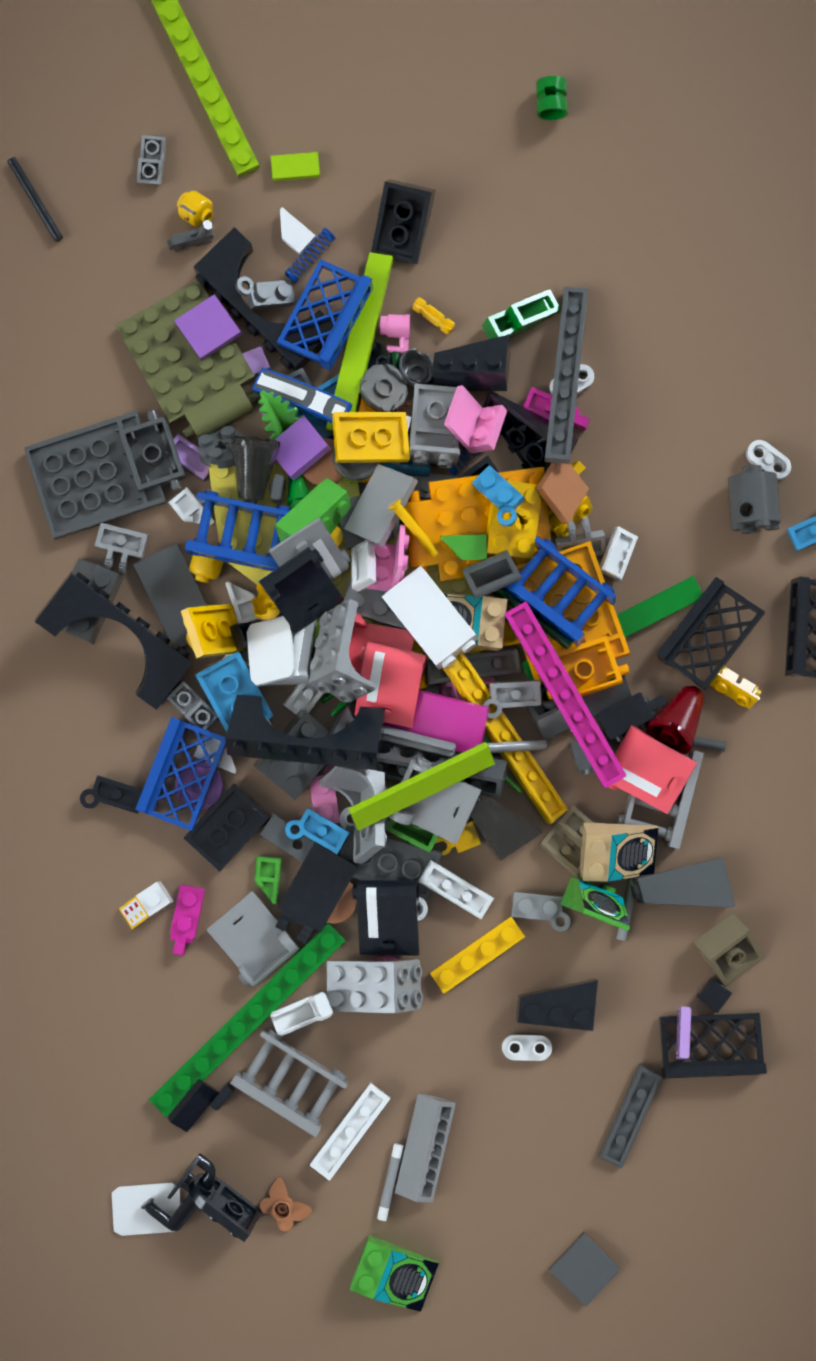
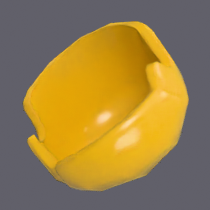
(263, 606)

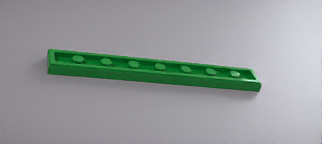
(652, 610)

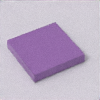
(208, 327)
(300, 448)

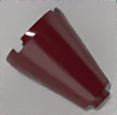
(678, 720)

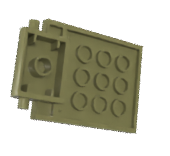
(184, 385)

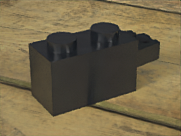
(631, 711)

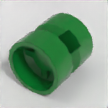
(551, 95)

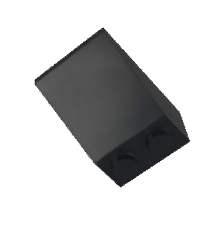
(402, 220)

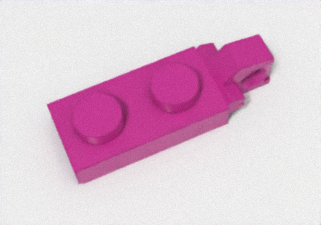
(540, 403)
(186, 917)

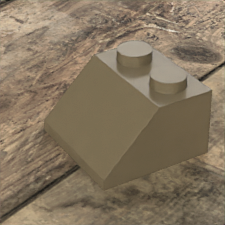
(729, 949)

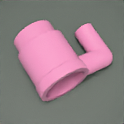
(396, 327)

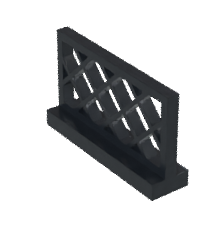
(690, 626)
(798, 628)
(719, 1067)

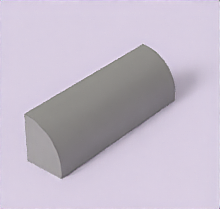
(425, 1148)

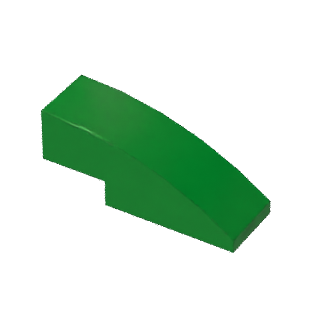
(522, 316)

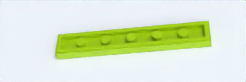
(421, 786)

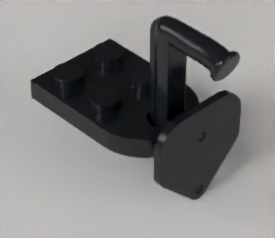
(212, 1197)

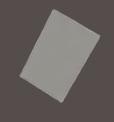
(371, 514)

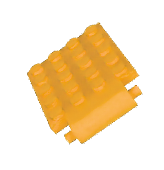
(461, 509)
(603, 641)

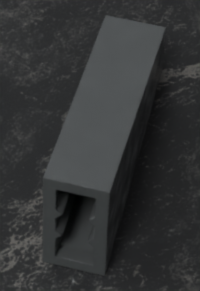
(689, 885)

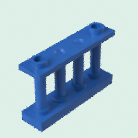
(224, 550)
(554, 614)

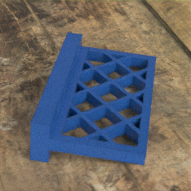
(346, 317)
(161, 771)

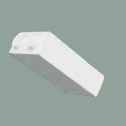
(430, 618)

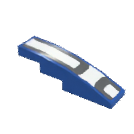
(303, 396)

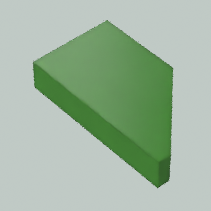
(467, 546)
(268, 876)

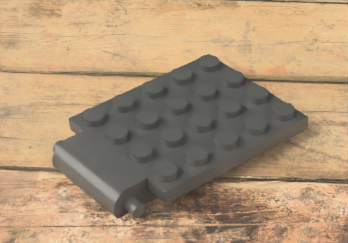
(104, 471)

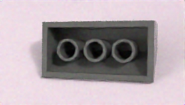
(551, 722)

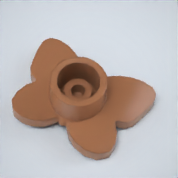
(282, 1207)

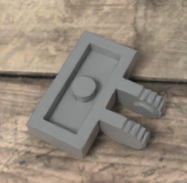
(596, 537)
(120, 541)

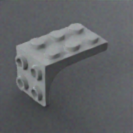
(429, 436)
(331, 663)
(359, 786)
(374, 986)

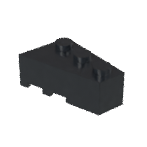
(475, 365)
(561, 1006)

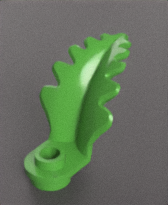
(276, 414)

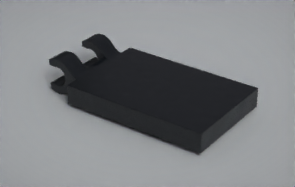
(315, 891)

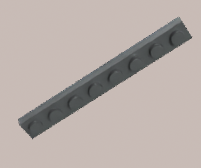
(566, 375)

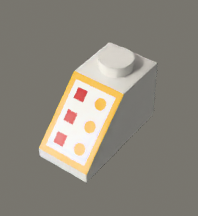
(146, 904)

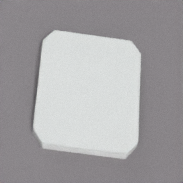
(270, 651)
(127, 1211)

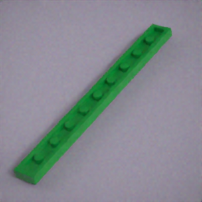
(247, 1019)

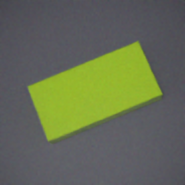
(295, 166)

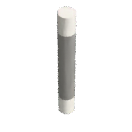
(390, 1182)

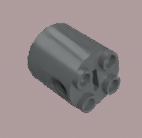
(754, 500)

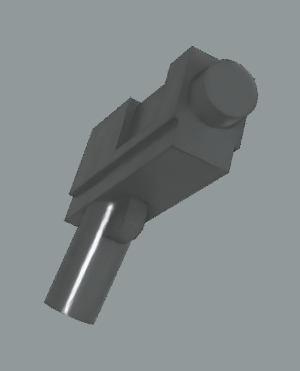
(197, 237)

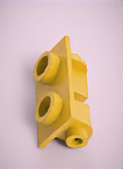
(582, 511)
(744, 694)

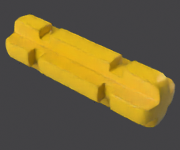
(433, 315)

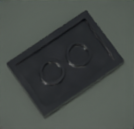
(227, 827)

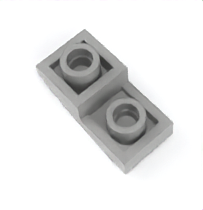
(151, 160)
(192, 705)

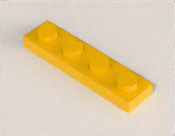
(477, 954)

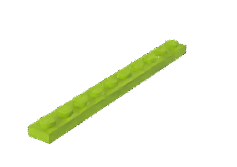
(206, 86)

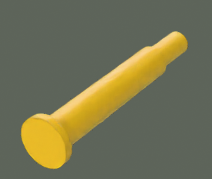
(413, 526)

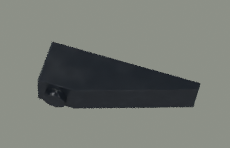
(524, 432)

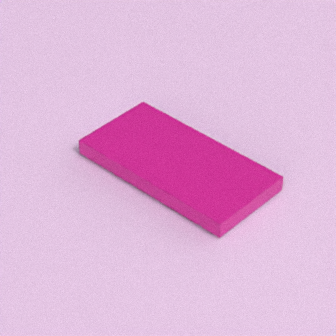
(448, 720)

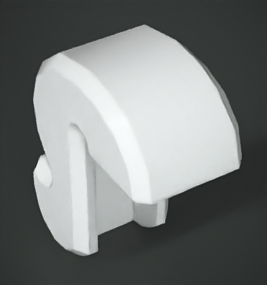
(301, 1013)

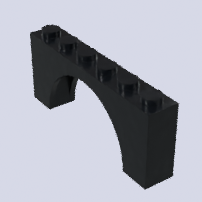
(222, 269)
(79, 600)
(351, 747)

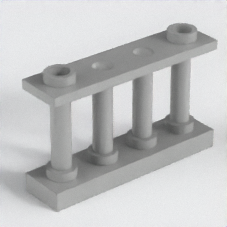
(678, 811)
(267, 1094)

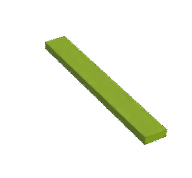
(363, 333)

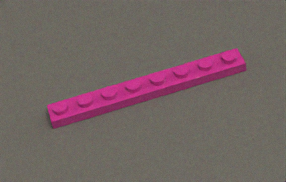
(565, 695)

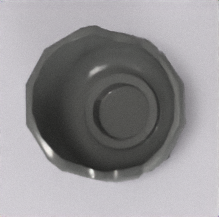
(416, 367)

